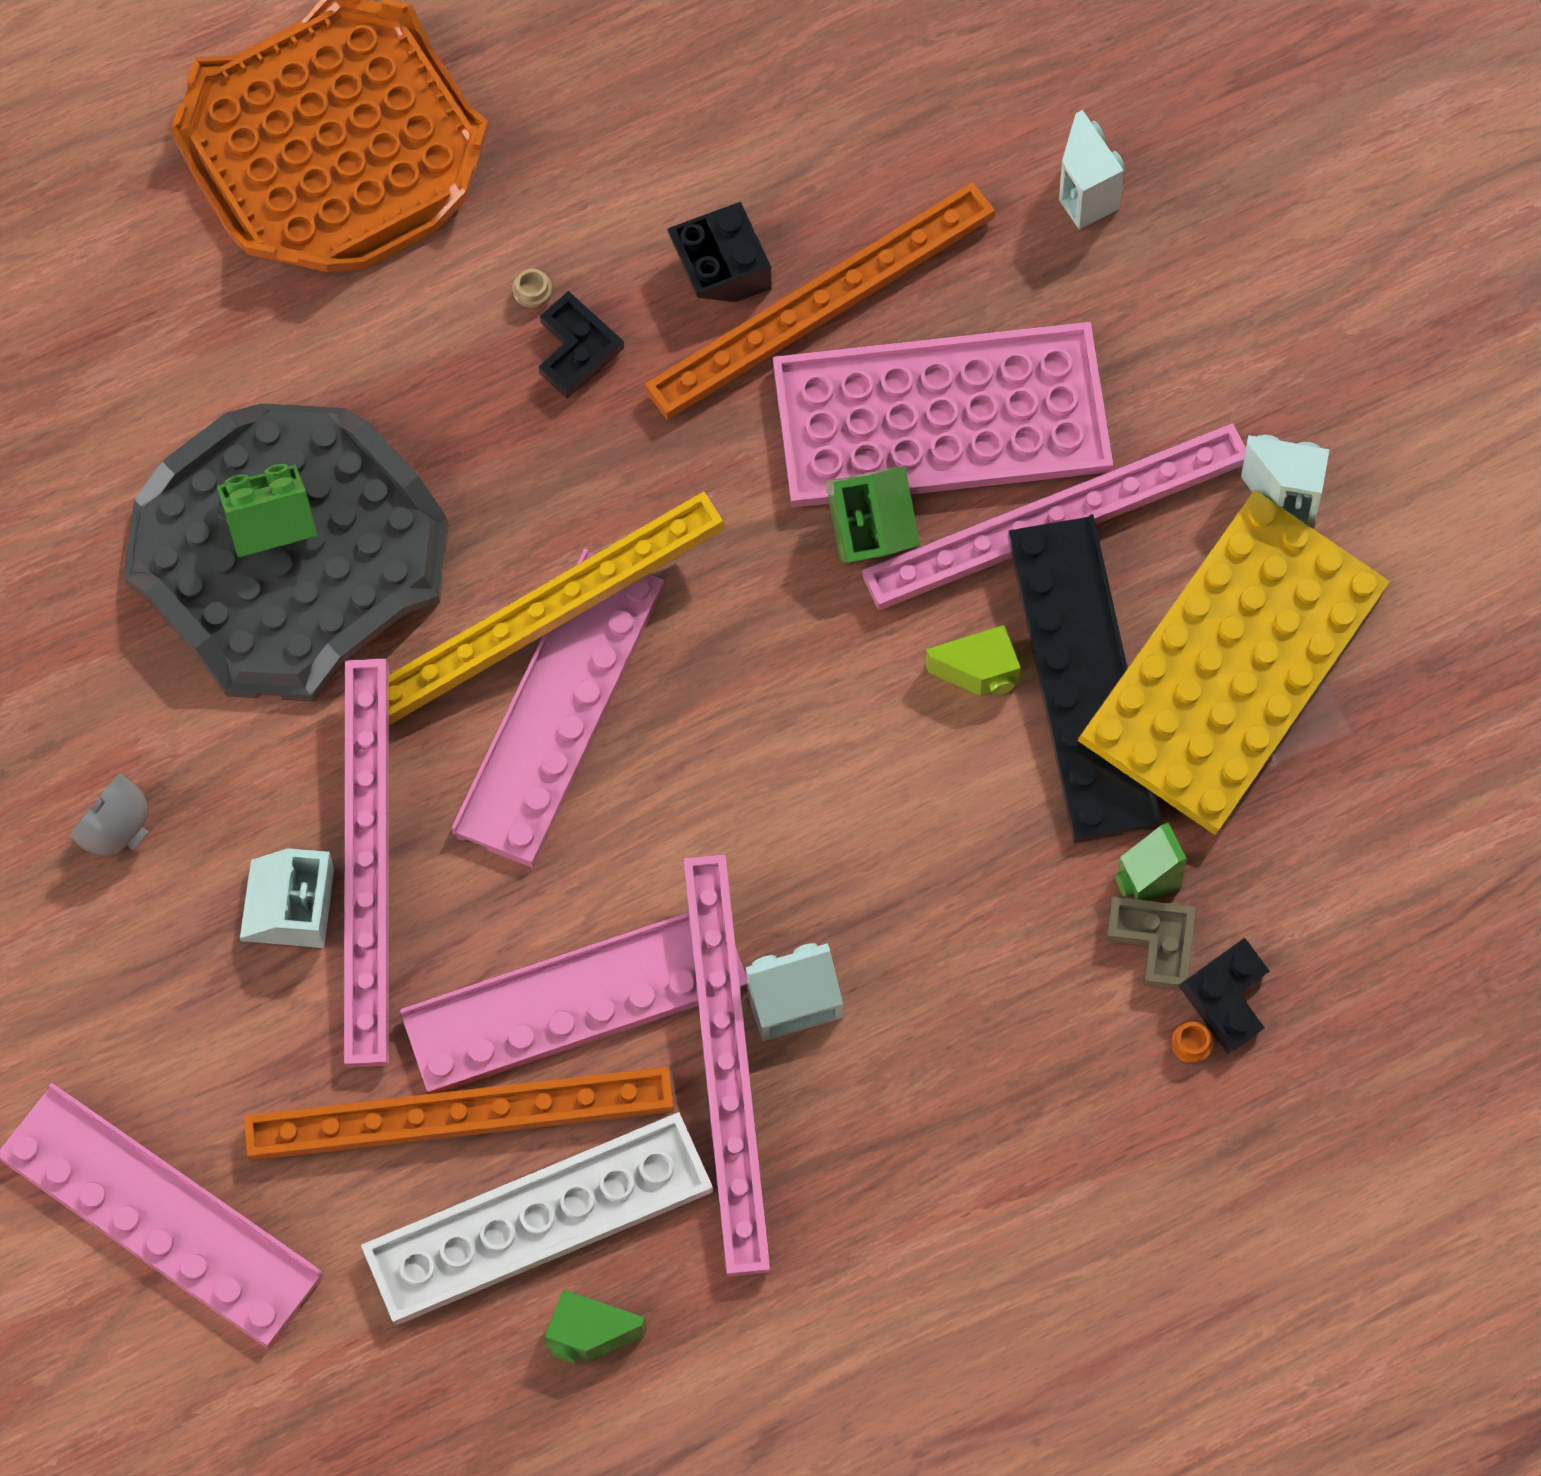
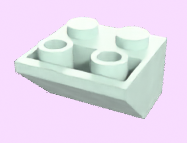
(1089, 174)
(1286, 474)
(288, 898)
(794, 991)

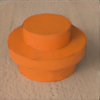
(1192, 1042)

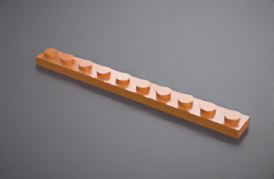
(819, 301)
(458, 1113)

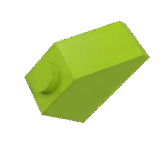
(977, 662)

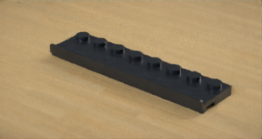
(1077, 667)

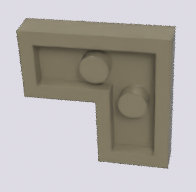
(1161, 927)

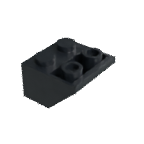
(722, 255)

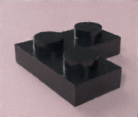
(585, 347)
(1217, 996)

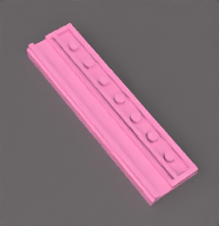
(553, 723)
(555, 1005)
(160, 1216)

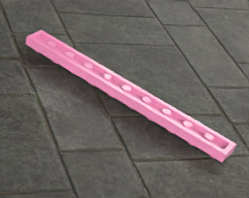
(1101, 496)
(366, 864)
(726, 1066)

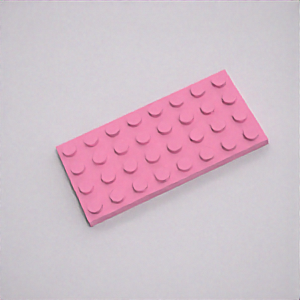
(945, 410)

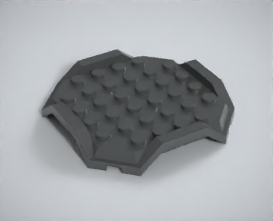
(302, 608)

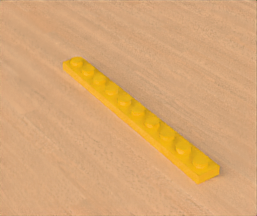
(552, 605)

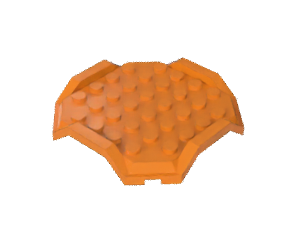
(331, 137)

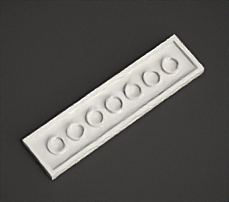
(536, 1218)

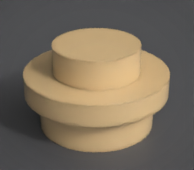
(532, 288)

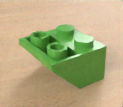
(267, 509)
(872, 514)

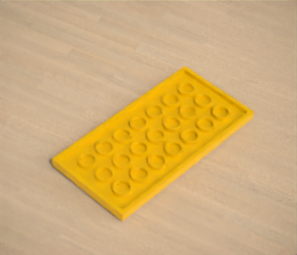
(1234, 662)

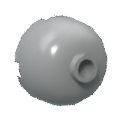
(114, 820)

